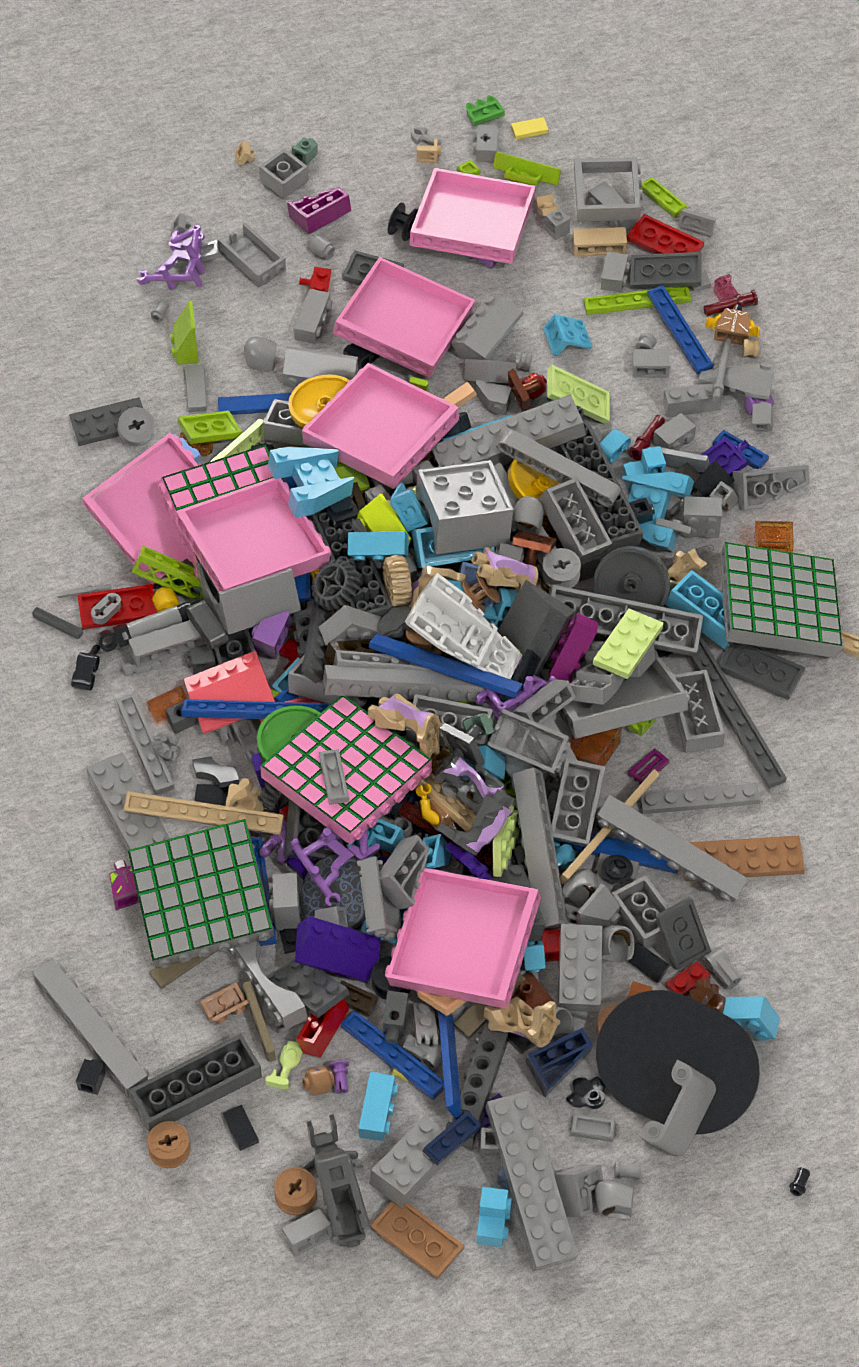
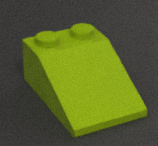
(185, 337)

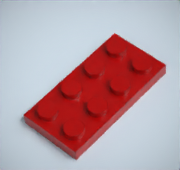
(662, 238)
(135, 605)

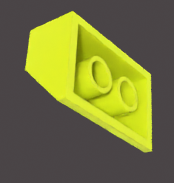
(380, 517)

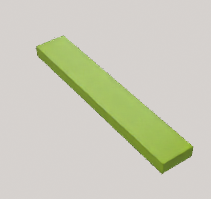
(631, 300)

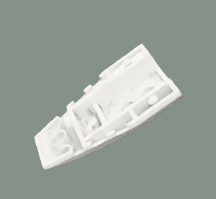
(456, 627)

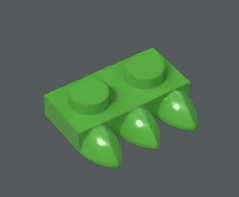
(484, 111)

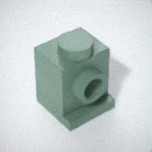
(307, 148)

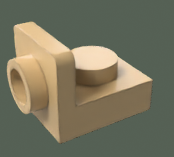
(428, 154)
(546, 204)

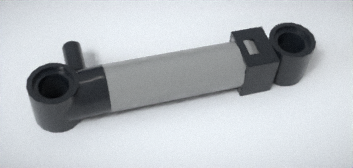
(145, 625)

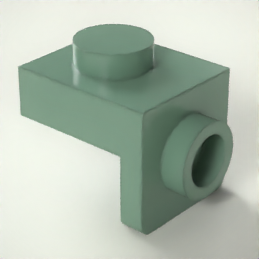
(481, 720)

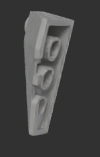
(750, 378)
(764, 485)

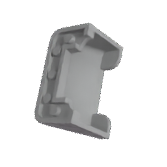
(686, 1113)

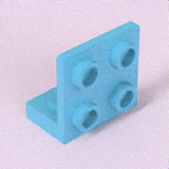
(566, 331)
(408, 508)

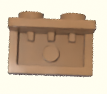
(223, 1003)

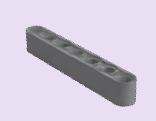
(558, 467)

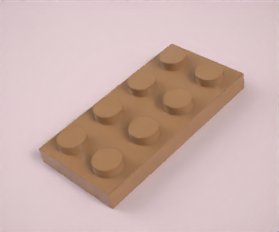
(417, 1238)

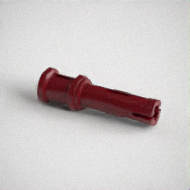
(743, 300)
(644, 441)

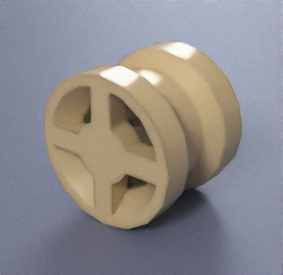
(750, 348)

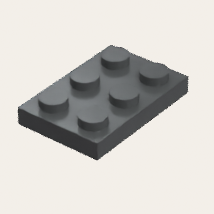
(360, 265)
(683, 933)

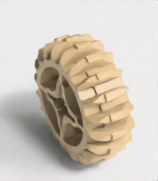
(397, 580)

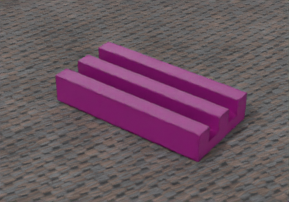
(638, 777)

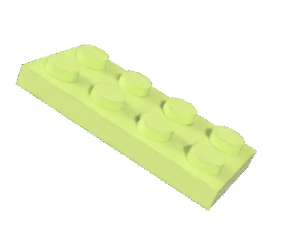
(588, 396)
(628, 643)
(505, 842)

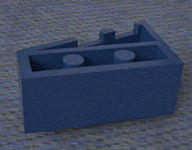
(556, 1060)

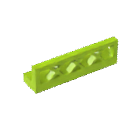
(160, 562)

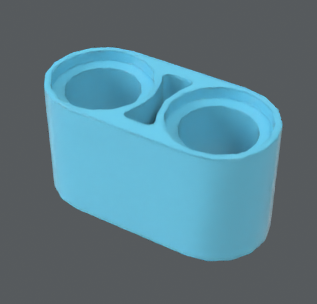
(614, 444)

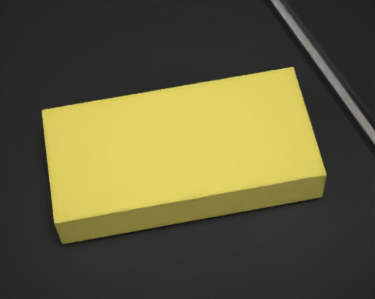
(529, 128)

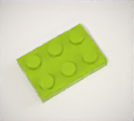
(209, 427)

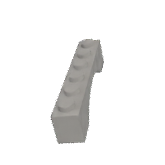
(285, 1004)

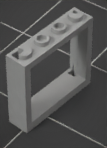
(612, 211)

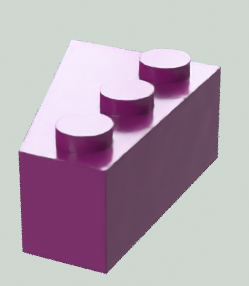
(319, 210)
(572, 647)

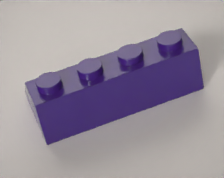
(336, 949)

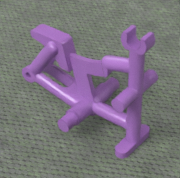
(192, 254)
(493, 698)
(329, 841)

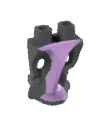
(455, 767)
(488, 822)

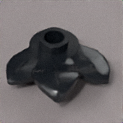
(586, 1091)

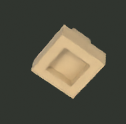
(244, 153)

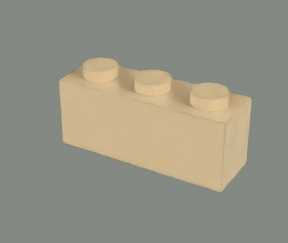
(599, 241)

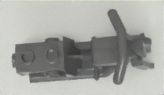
(338, 1185)

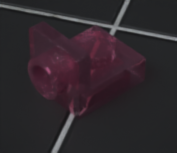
(723, 288)

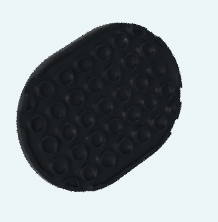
(654, 1031)

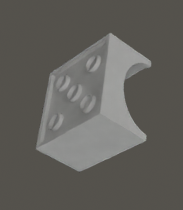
(465, 506)
(251, 602)

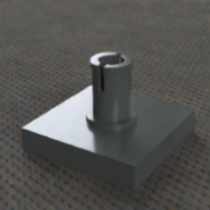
(464, 741)

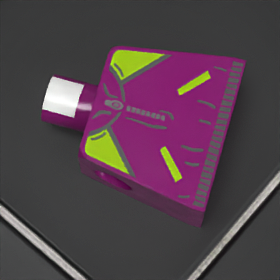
(123, 885)

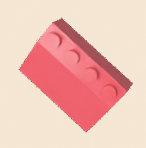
(232, 681)

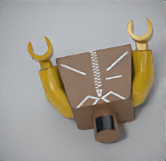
(733, 325)
(432, 811)

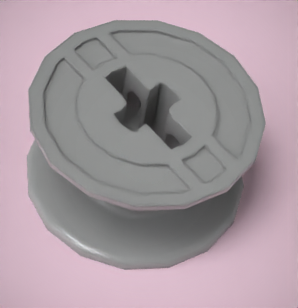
(135, 416)
(561, 568)

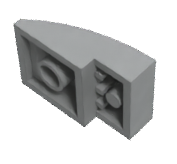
(595, 684)

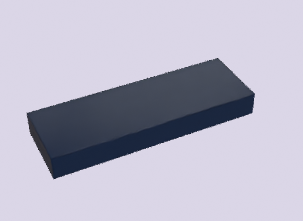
(452, 1138)

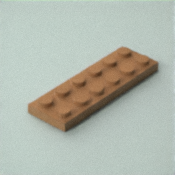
(757, 855)

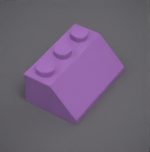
(271, 634)

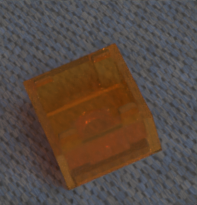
(774, 535)

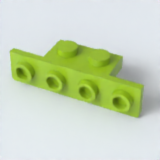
(525, 170)

